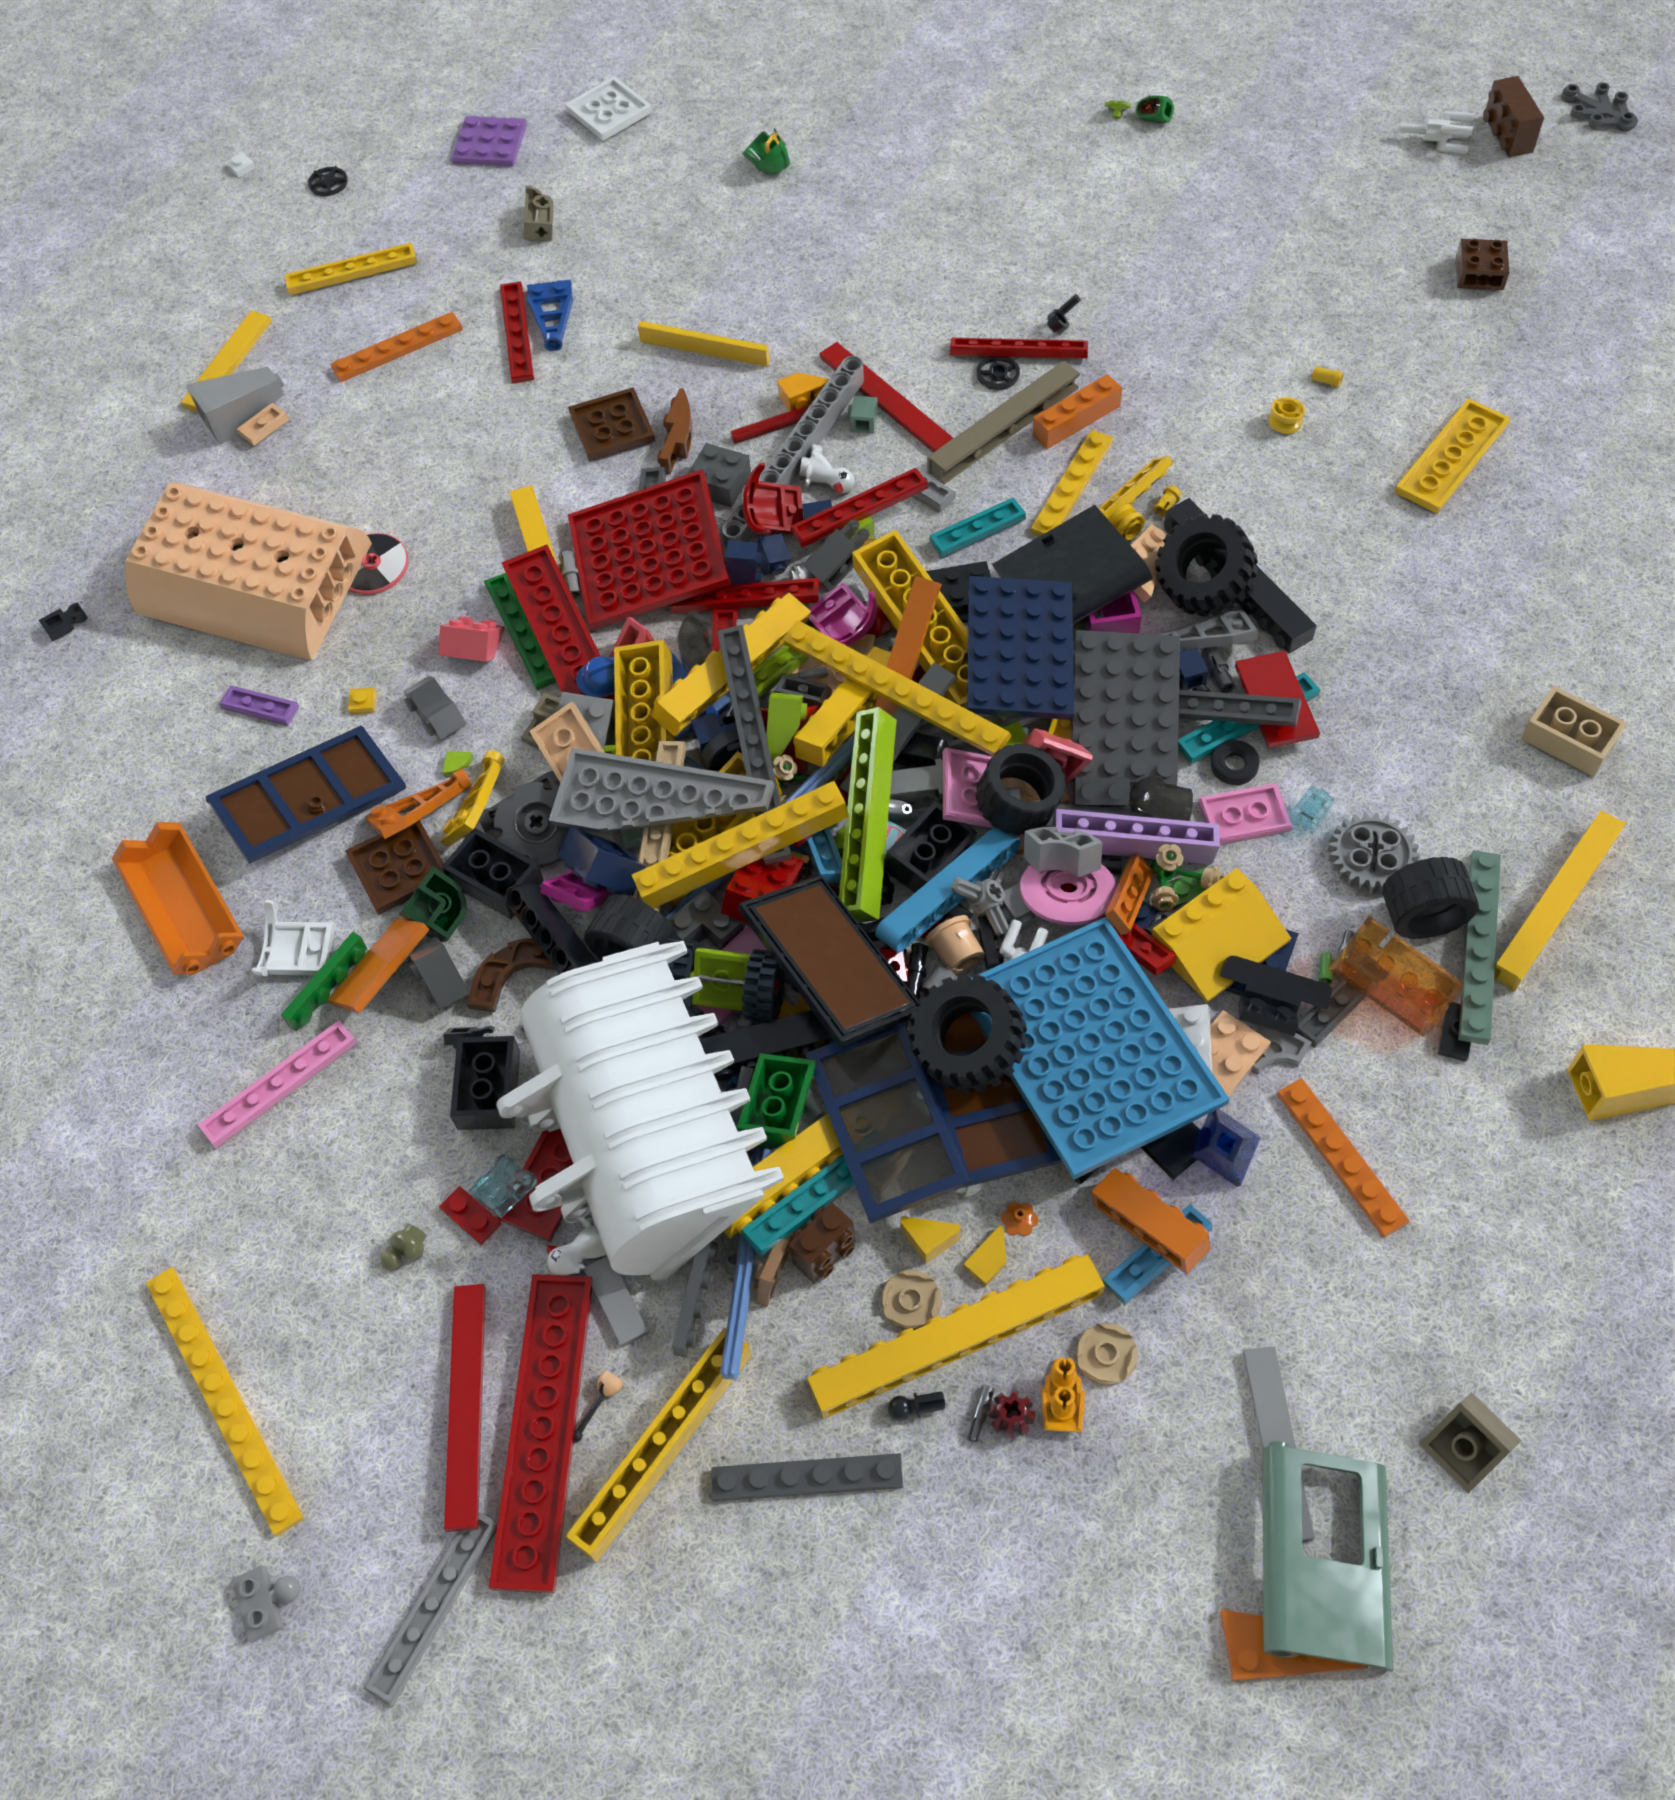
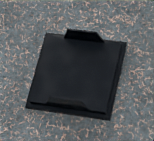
(1174, 1150)

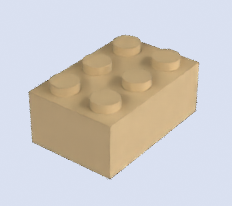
(1573, 731)

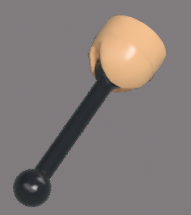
(608, 1386)

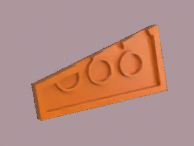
(1248, 1662)

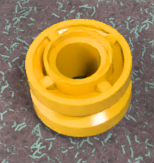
(1286, 415)
(1127, 521)

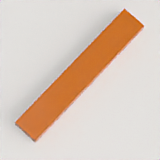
(911, 633)

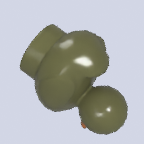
(405, 1243)

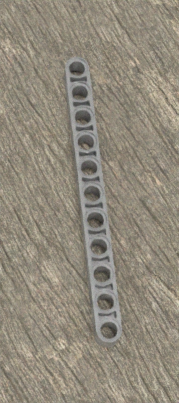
(808, 431)

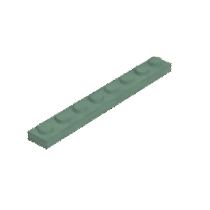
(1480, 951)

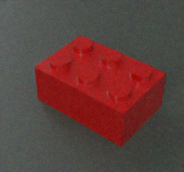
(757, 880)

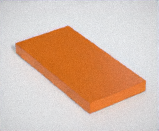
(378, 965)

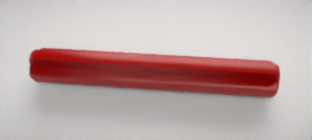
(768, 425)

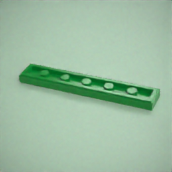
(519, 630)

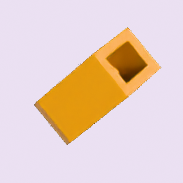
(799, 389)

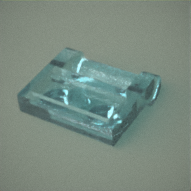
(496, 1193)

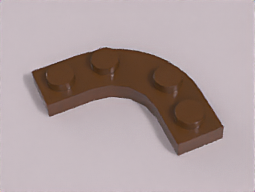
(499, 967)

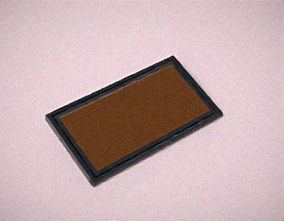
(830, 960)

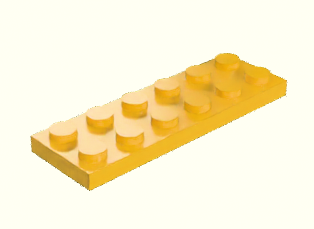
(1452, 455)

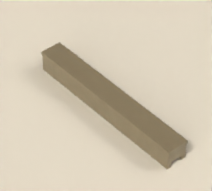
(1002, 423)

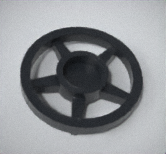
(327, 181)
(998, 372)

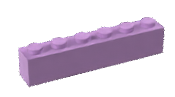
(1143, 835)

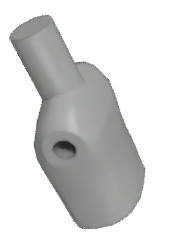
(901, 811)

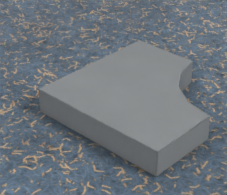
(1282, 1048)

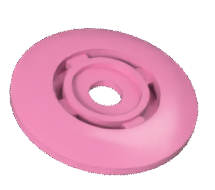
(1064, 908)

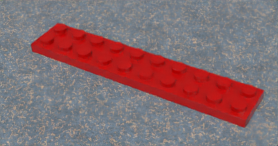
(542, 1435)

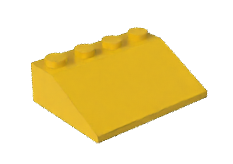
(1218, 924)

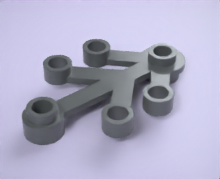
(1621, 119)

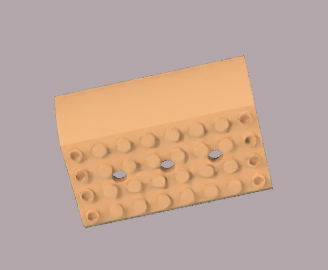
(192, 577)

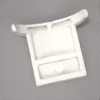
(293, 946)

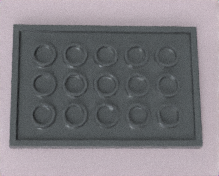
(1127, 704)

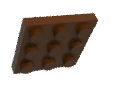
(611, 424)
(394, 865)

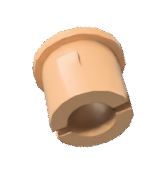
(955, 944)

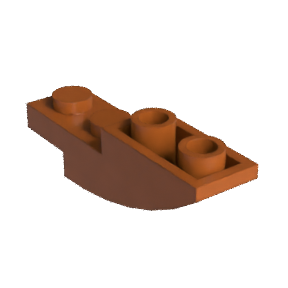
(679, 432)

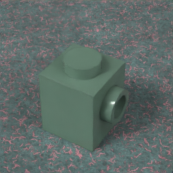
(863, 414)

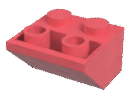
(470, 639)

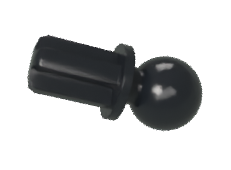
(901, 1407)

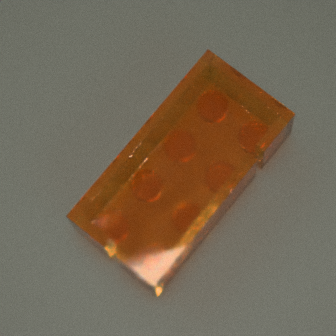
(1396, 977)

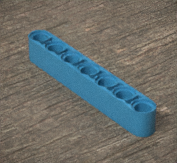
(936, 896)

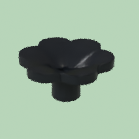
(887, 890)

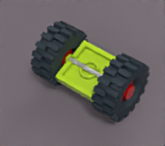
(732, 980)

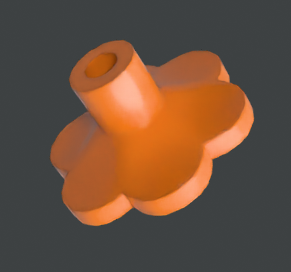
(1019, 1224)

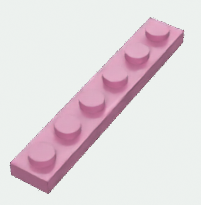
(277, 1084)

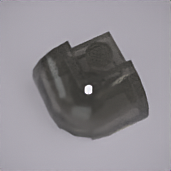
(1161, 799)

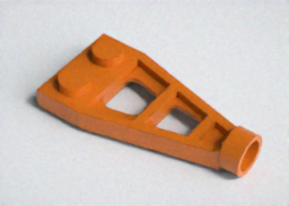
(388, 821)

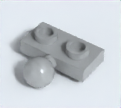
(259, 1600)

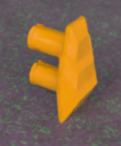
(1063, 1398)

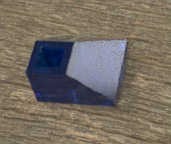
(1225, 1146)

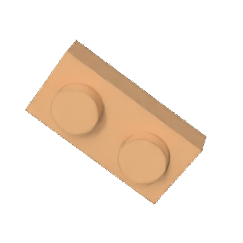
(263, 424)

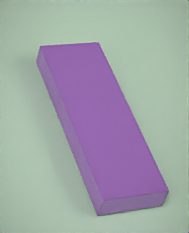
(259, 705)

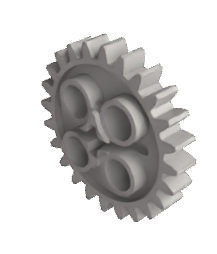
(1347, 849)

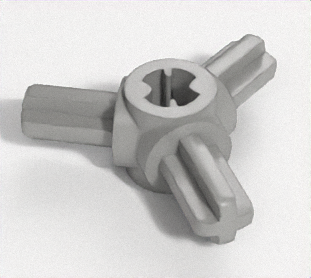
(985, 898)

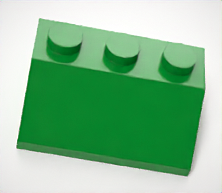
(777, 1098)

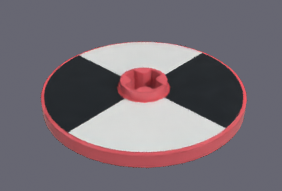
(389, 567)

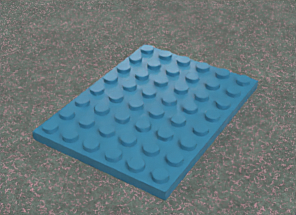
(1101, 1050)

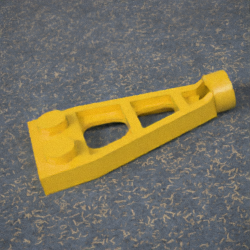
(475, 801)

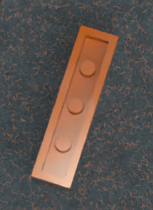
(1129, 894)

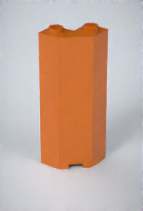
(177, 899)

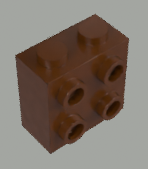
(1482, 264)
(822, 1242)

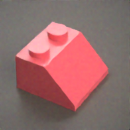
(1068, 754)

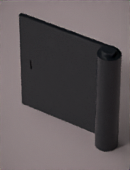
(1081, 552)

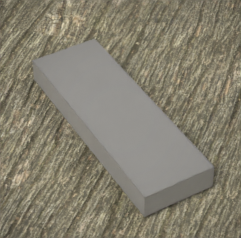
(616, 1302)

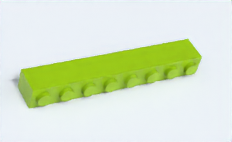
(868, 814)

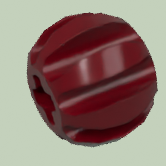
(1017, 1422)

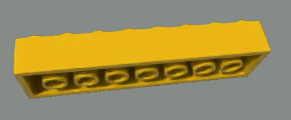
(889, 571)

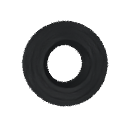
(1240, 749)

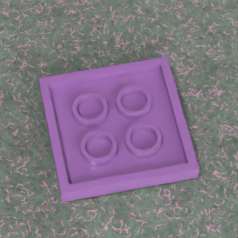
(489, 141)

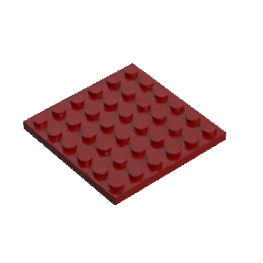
(648, 550)

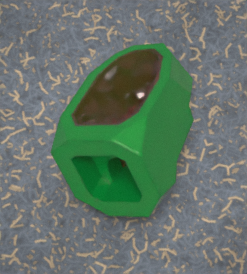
(1155, 109)

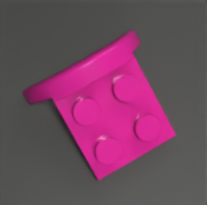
(844, 615)
(574, 892)

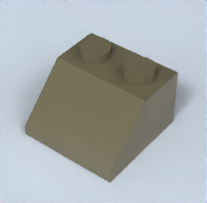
(1470, 1442)

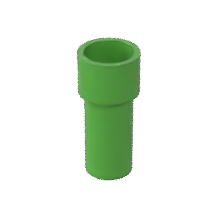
(1325, 973)

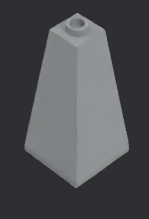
(234, 399)

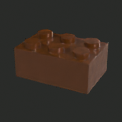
(1513, 116)

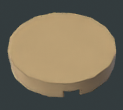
(904, 1306)
(1105, 1364)

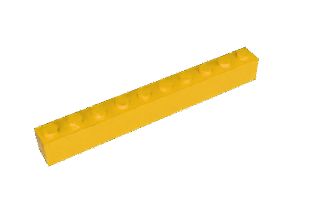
(955, 1336)

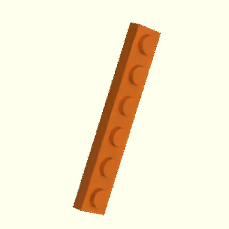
(396, 346)
(1343, 1158)

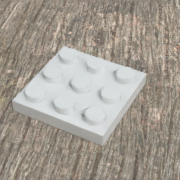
(608, 108)

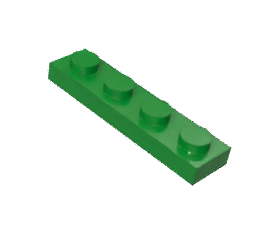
(319, 987)

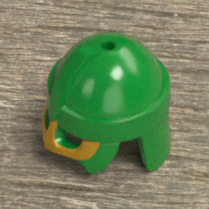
(768, 153)

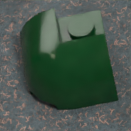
(437, 904)

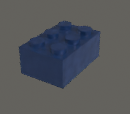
(600, 861)

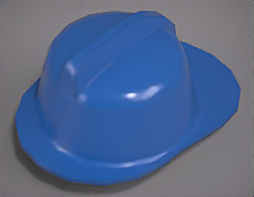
(597, 677)

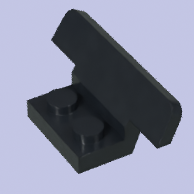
(1273, 995)

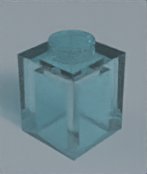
(1312, 808)

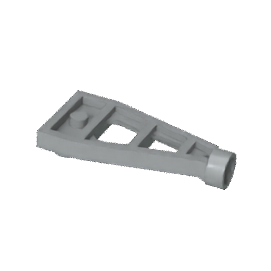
(1235, 624)

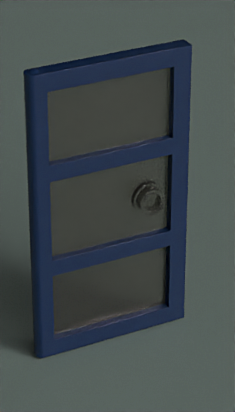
(888, 1122)

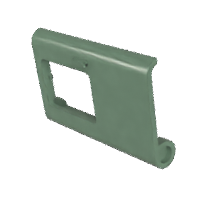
(1321, 1603)

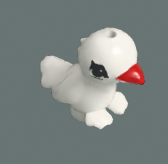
(819, 470)
(569, 1258)

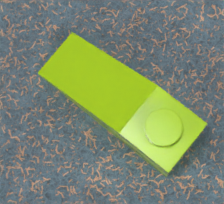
(783, 720)

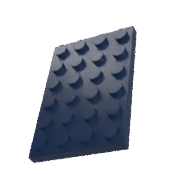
(1020, 648)

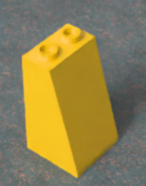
(1622, 1079)

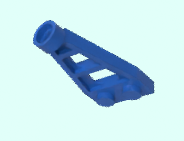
(551, 293)

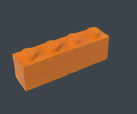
(1077, 411)
(1151, 1220)

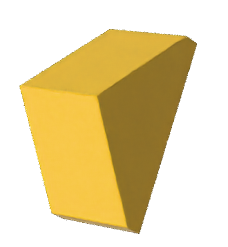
(929, 1236)

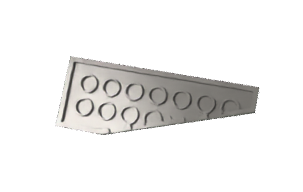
(626, 793)

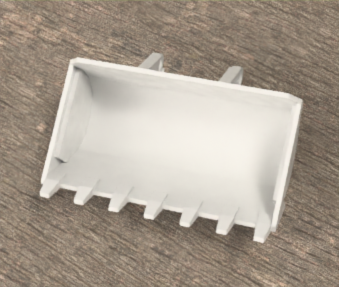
(637, 1111)

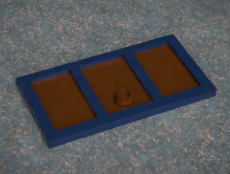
(305, 793)
(994, 1126)

